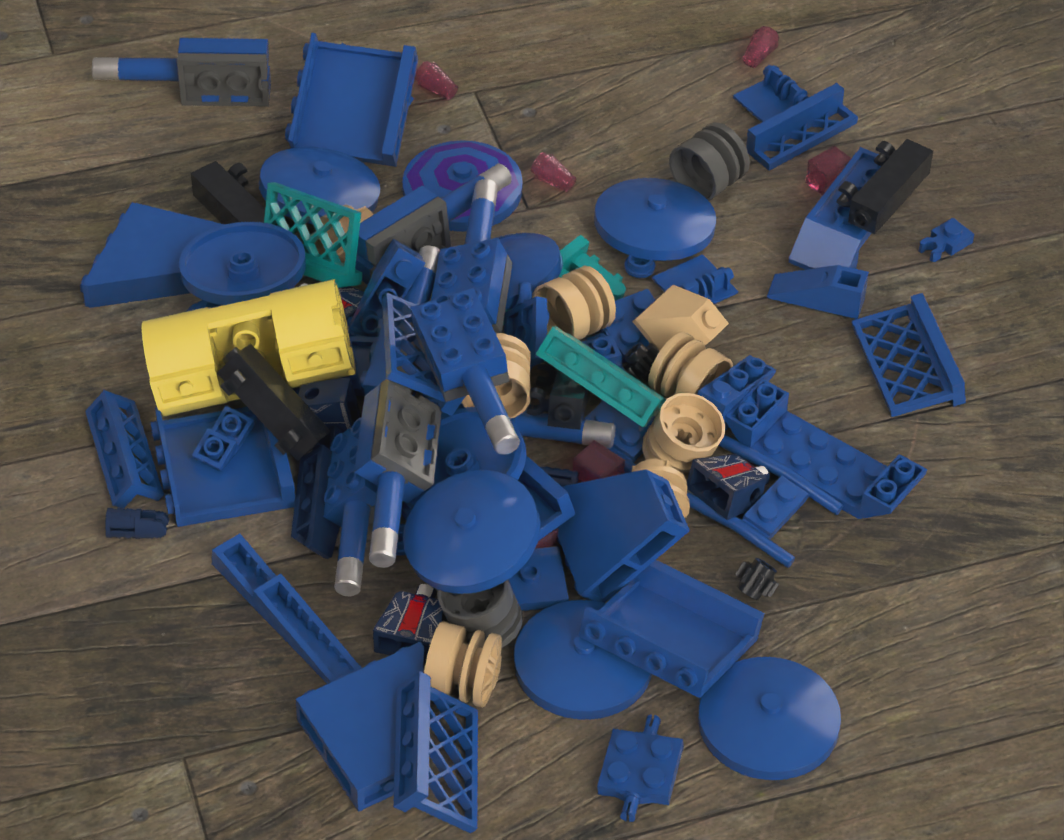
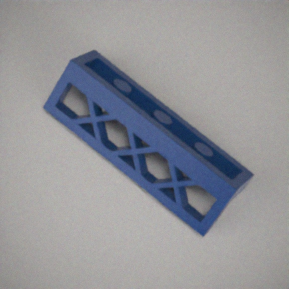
(793, 125)
(116, 448)

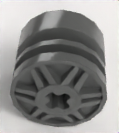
(710, 160)
(488, 611)

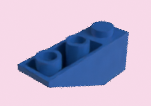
(392, 275)
(825, 289)
(736, 383)

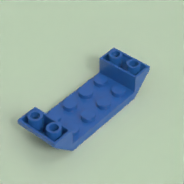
(826, 233)
(835, 467)

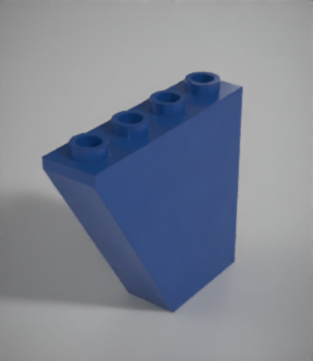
(142, 257)
(618, 530)
(356, 724)

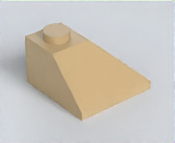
(679, 312)

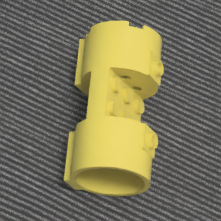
(294, 329)

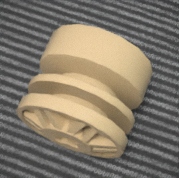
(578, 302)
(685, 366)
(515, 393)
(684, 431)
(469, 665)

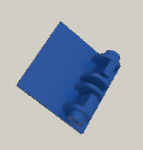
(771, 95)
(700, 278)

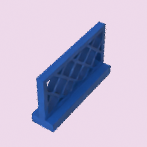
(931, 342)
(394, 357)
(415, 746)

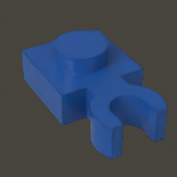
(947, 237)

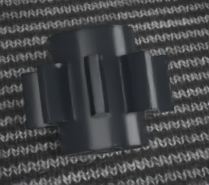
(640, 360)
(757, 579)

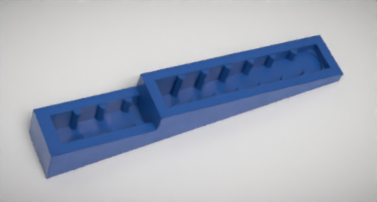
(283, 608)

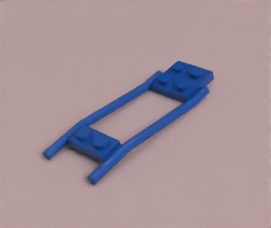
(764, 517)

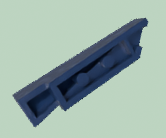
(308, 523)

